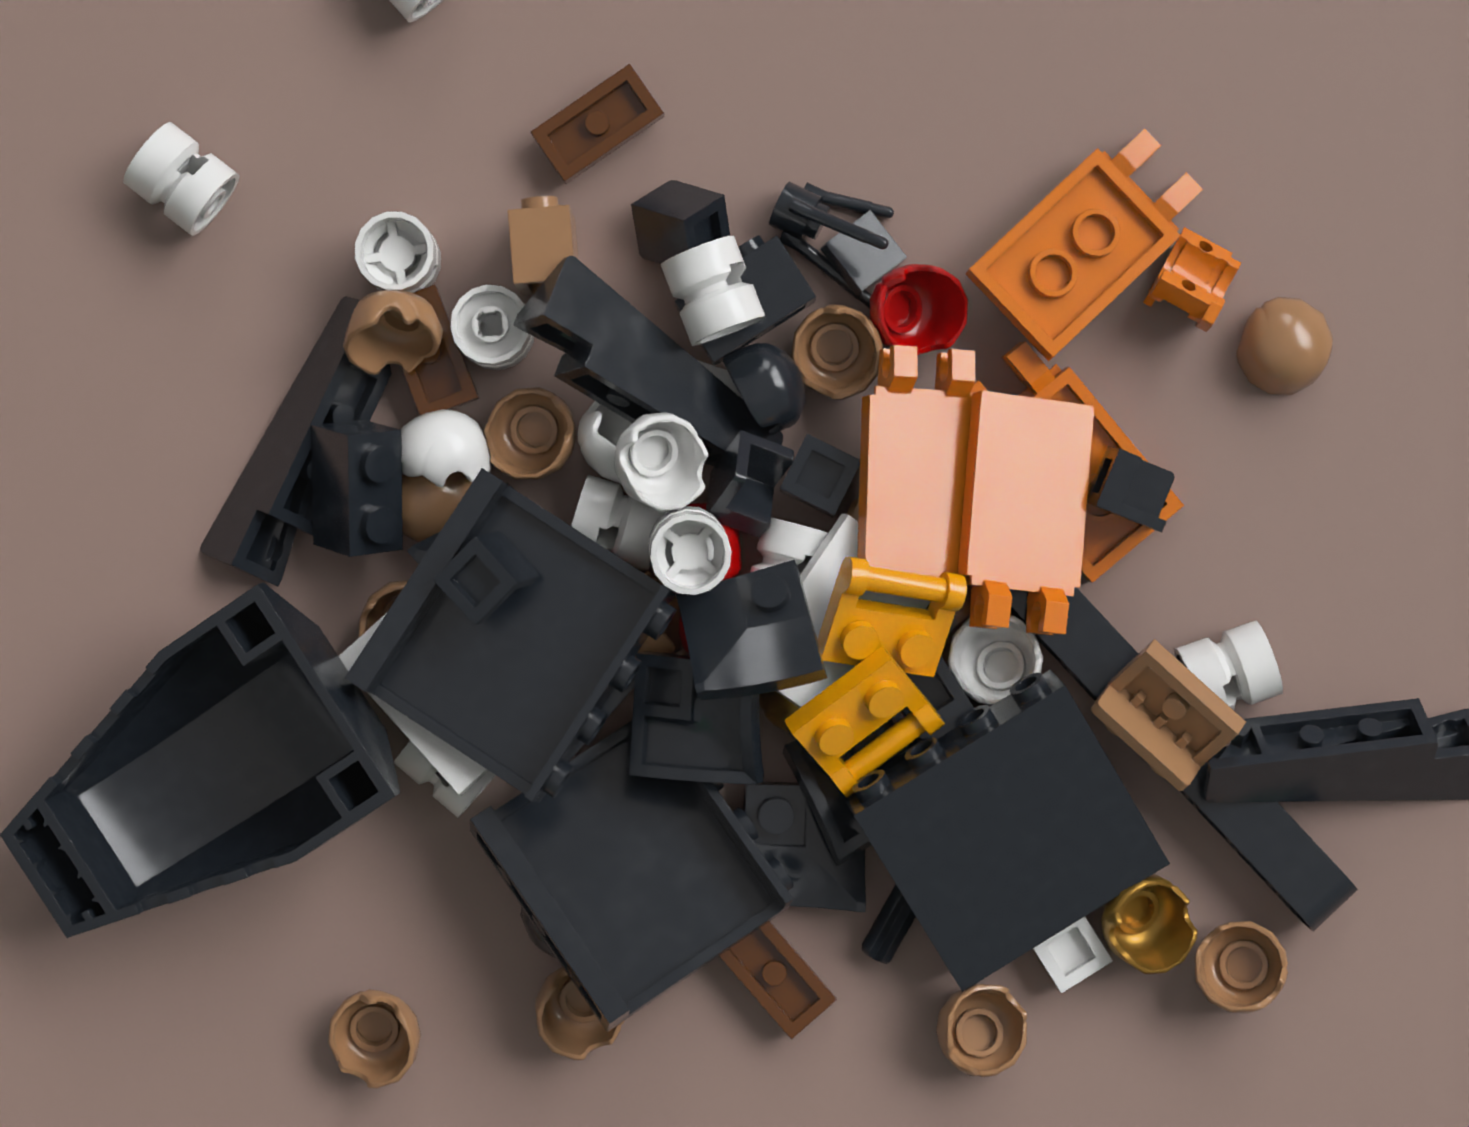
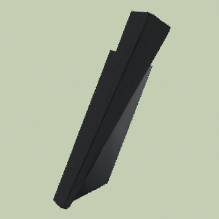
(629, 361)
(276, 485)
(1345, 756)

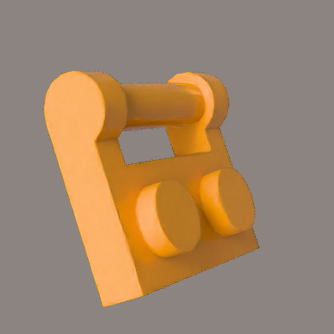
(910, 634)
(855, 709)

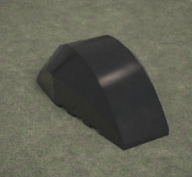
(207, 770)

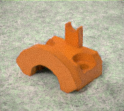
(1195, 278)

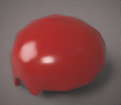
(919, 308)

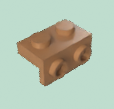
(1166, 715)

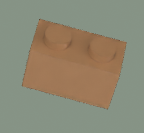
(539, 240)

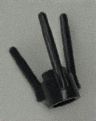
(805, 212)

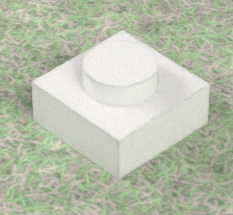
(1072, 954)

